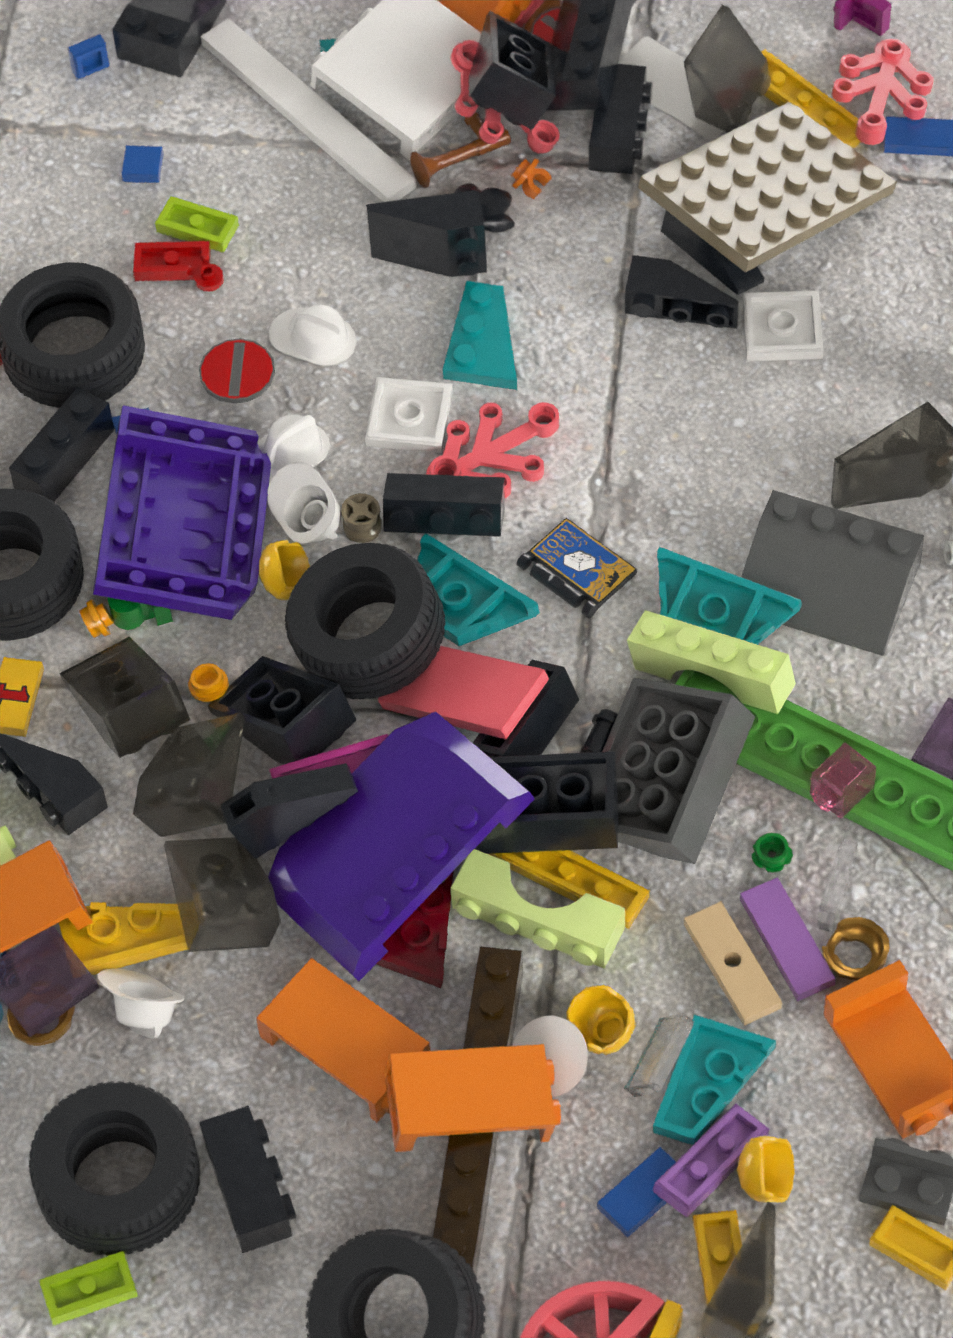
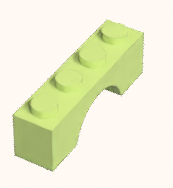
(749, 670)
(581, 929)

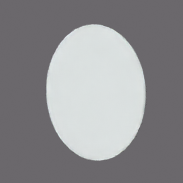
(562, 1044)

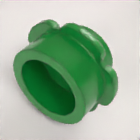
(772, 843)

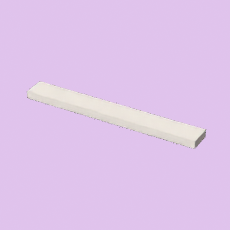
(308, 112)

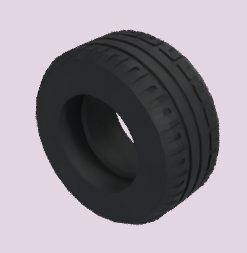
(54, 582)
(346, 582)
(106, 1116)
(364, 1262)

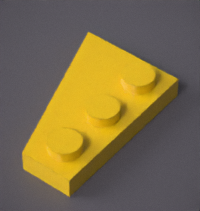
(125, 935)

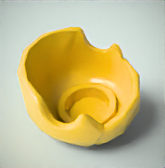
(282, 567)
(602, 1018)
(766, 1169)

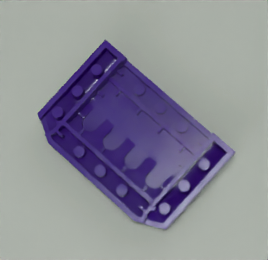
(183, 514)
(382, 852)

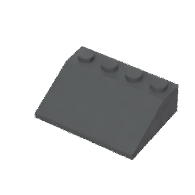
(839, 565)
(674, 764)

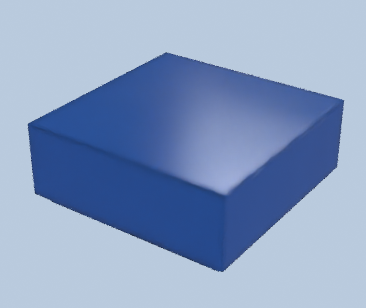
(88, 56)
(142, 164)

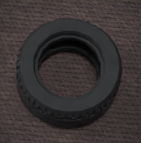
(66, 292)

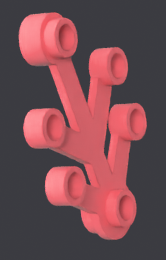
(890, 57)
(543, 129)
(492, 453)

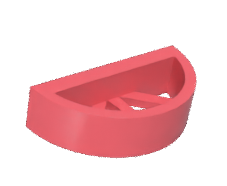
(598, 1295)

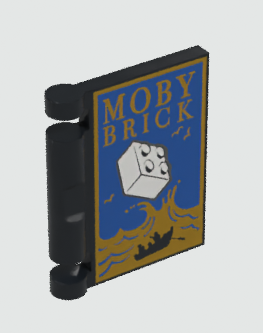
(577, 567)

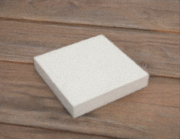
(782, 325)
(409, 415)

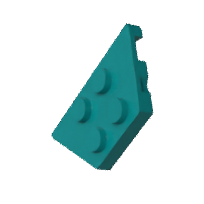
(471, 597)
(719, 599)

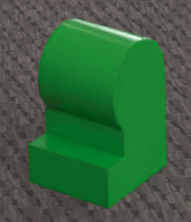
(131, 615)

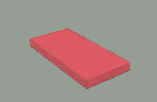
(470, 692)

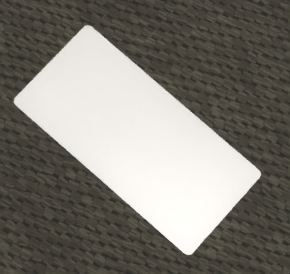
(669, 83)

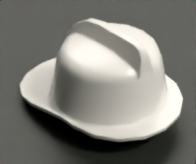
(313, 335)
(294, 440)
(304, 504)
(140, 1000)

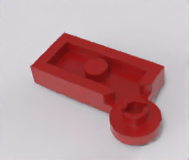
(177, 262)

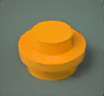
(96, 618)
(208, 682)

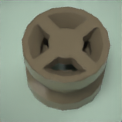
(359, 508)

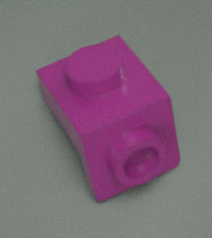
(869, 13)

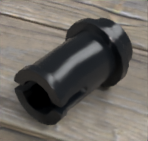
(600, 731)

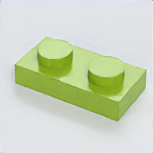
(196, 223)
(88, 1288)

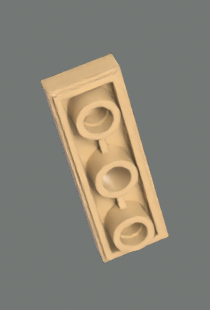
(723, 944)

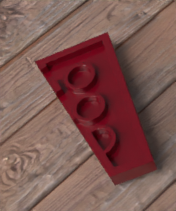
(421, 941)

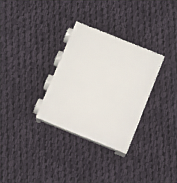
(399, 68)

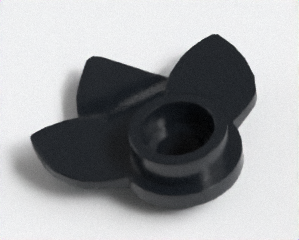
(494, 205)

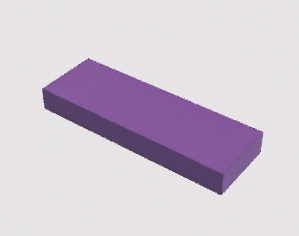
(787, 939)
(708, 1161)

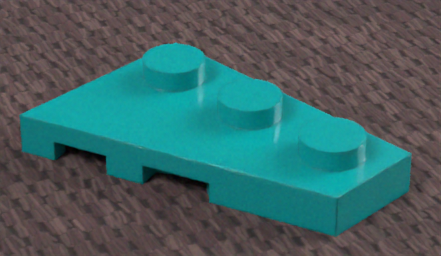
(481, 339)
(707, 1077)

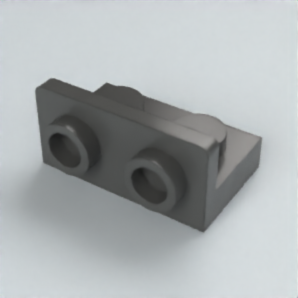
(909, 1179)

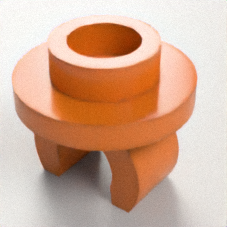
(526, 173)

